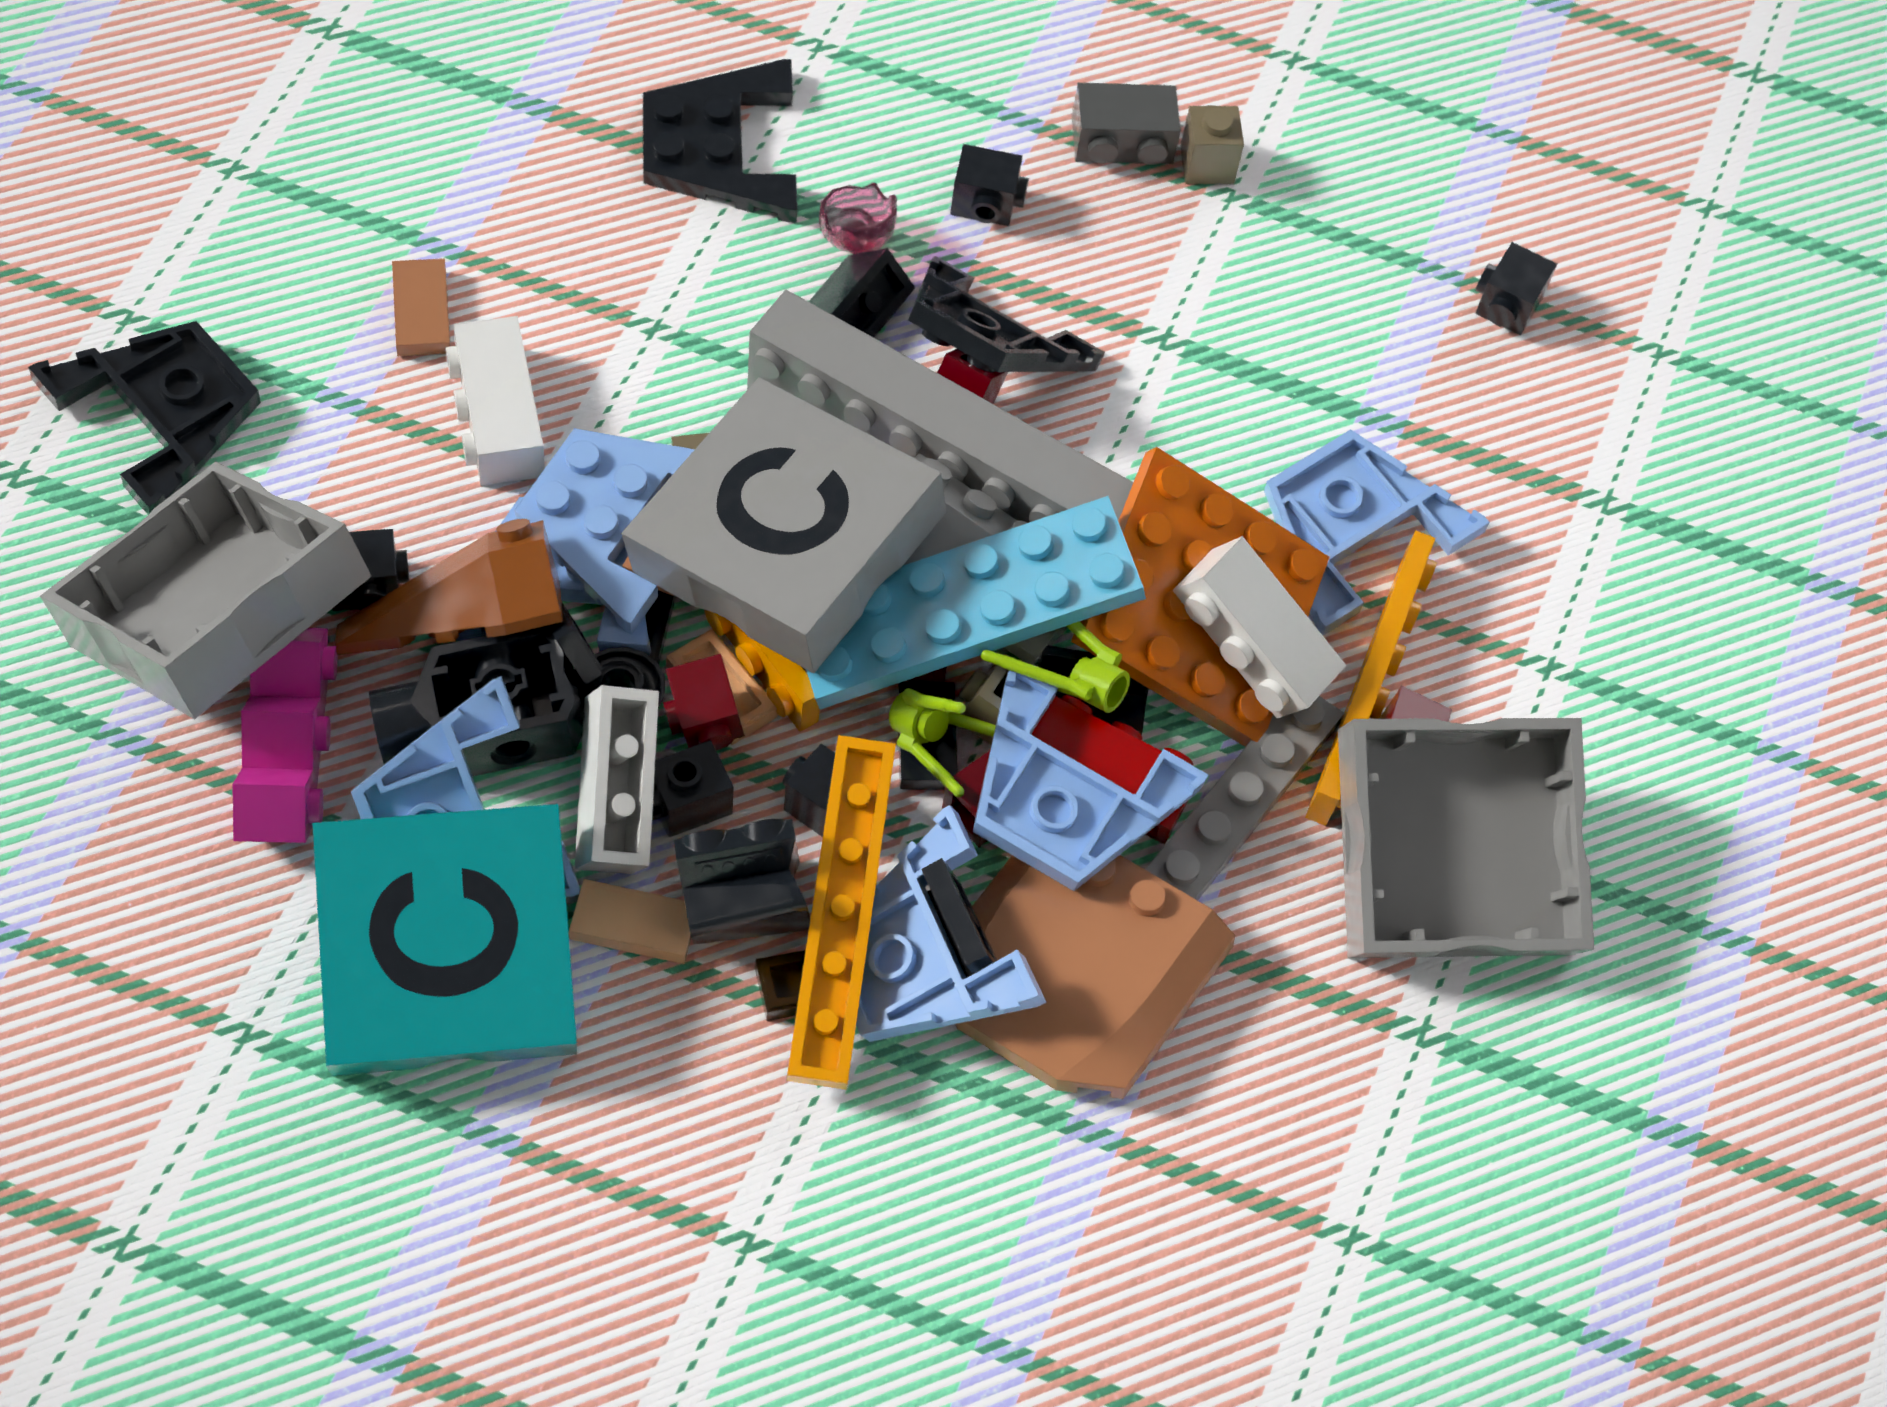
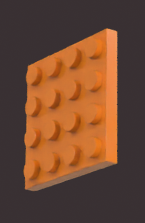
(1169, 528)

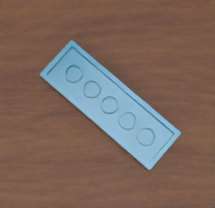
(983, 600)

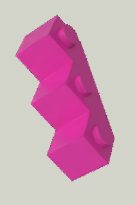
(283, 742)

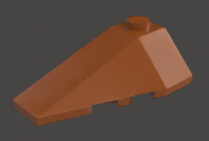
(494, 583)

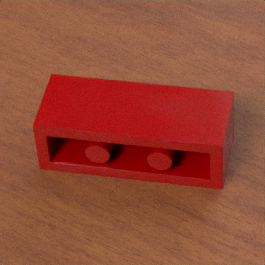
(1107, 749)

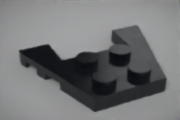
(697, 138)
(989, 336)
(176, 387)

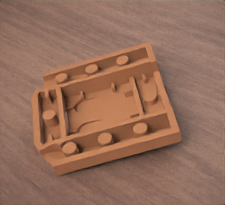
(1112, 963)

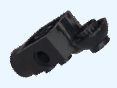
(540, 685)

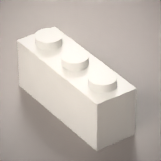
(496, 401)
(1259, 628)
(616, 780)

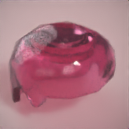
(858, 218)

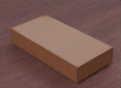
(420, 307)

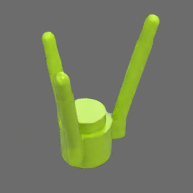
(1091, 680)
(926, 719)

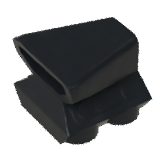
(741, 881)

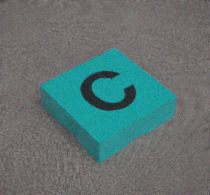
(443, 939)

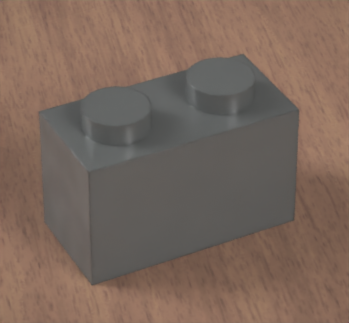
(1125, 123)

